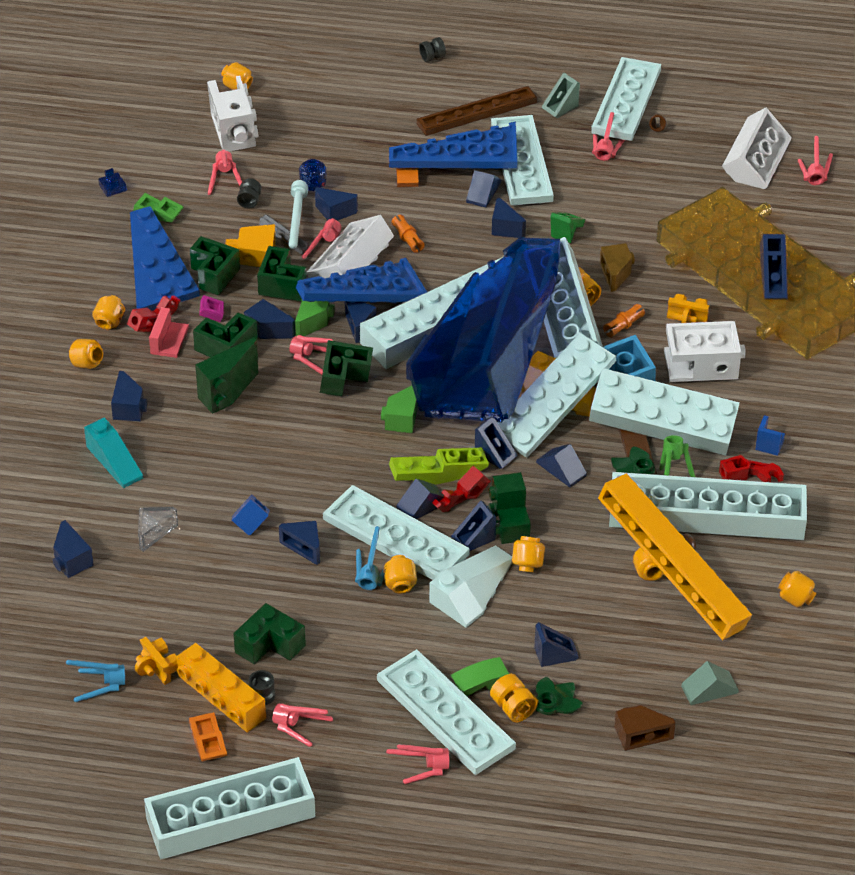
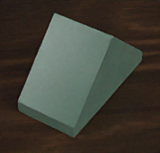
(563, 96)
(708, 683)

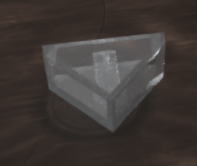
(155, 524)

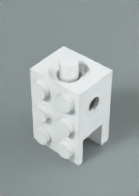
(236, 125)
(703, 351)

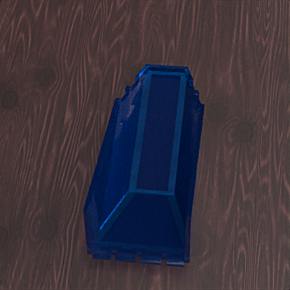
(487, 336)

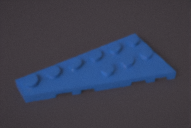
(462, 150)
(156, 263)
(367, 284)

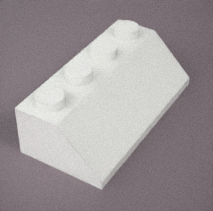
(757, 150)
(354, 247)

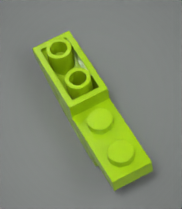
(443, 468)

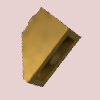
(616, 264)

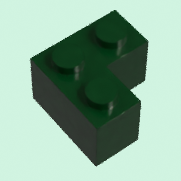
(215, 264)
(278, 276)
(213, 337)
(342, 363)
(509, 507)
(266, 631)

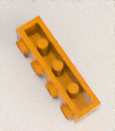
(221, 687)

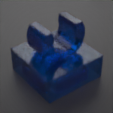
(112, 183)

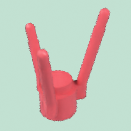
(604, 148)
(223, 163)
(816, 173)
(329, 232)
(301, 347)
(288, 715)
(435, 757)

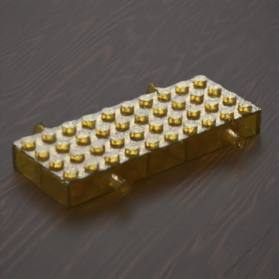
(722, 244)

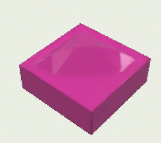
(211, 308)

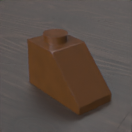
(642, 727)

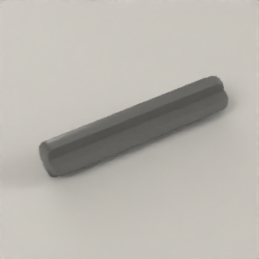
(284, 234)

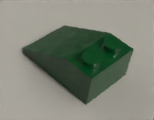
(226, 375)

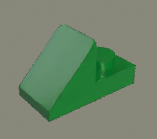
(564, 225)

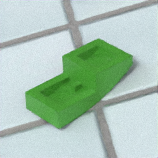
(164, 210)
(479, 675)

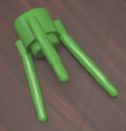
(672, 450)

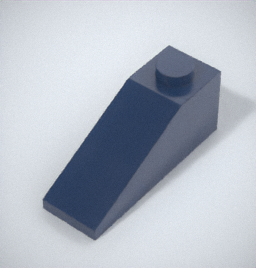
(773, 266)

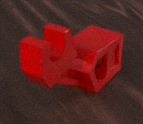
(144, 319)
(740, 468)
(468, 487)

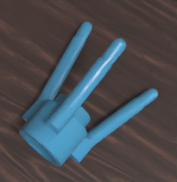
(369, 576)
(113, 674)

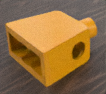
(253, 243)

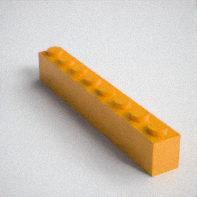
(674, 556)

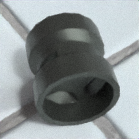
(432, 49)
(249, 193)
(263, 684)

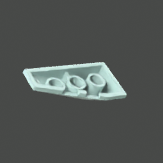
(468, 586)

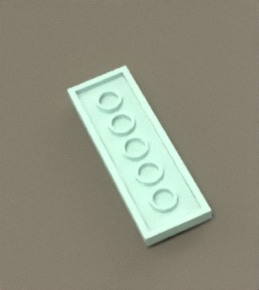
(627, 98)
(530, 180)
(555, 393)
(399, 533)
(446, 712)

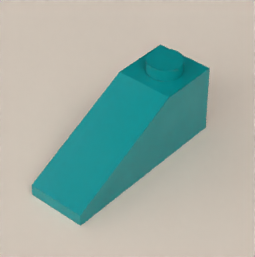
(111, 452)

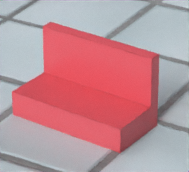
(167, 336)

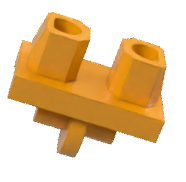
(687, 311)
(152, 662)

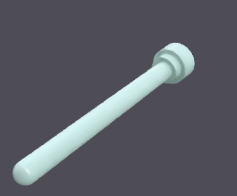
(299, 190)

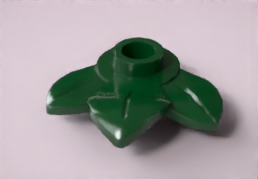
(637, 462)
(556, 697)

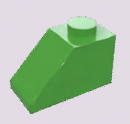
(313, 316)
(400, 411)

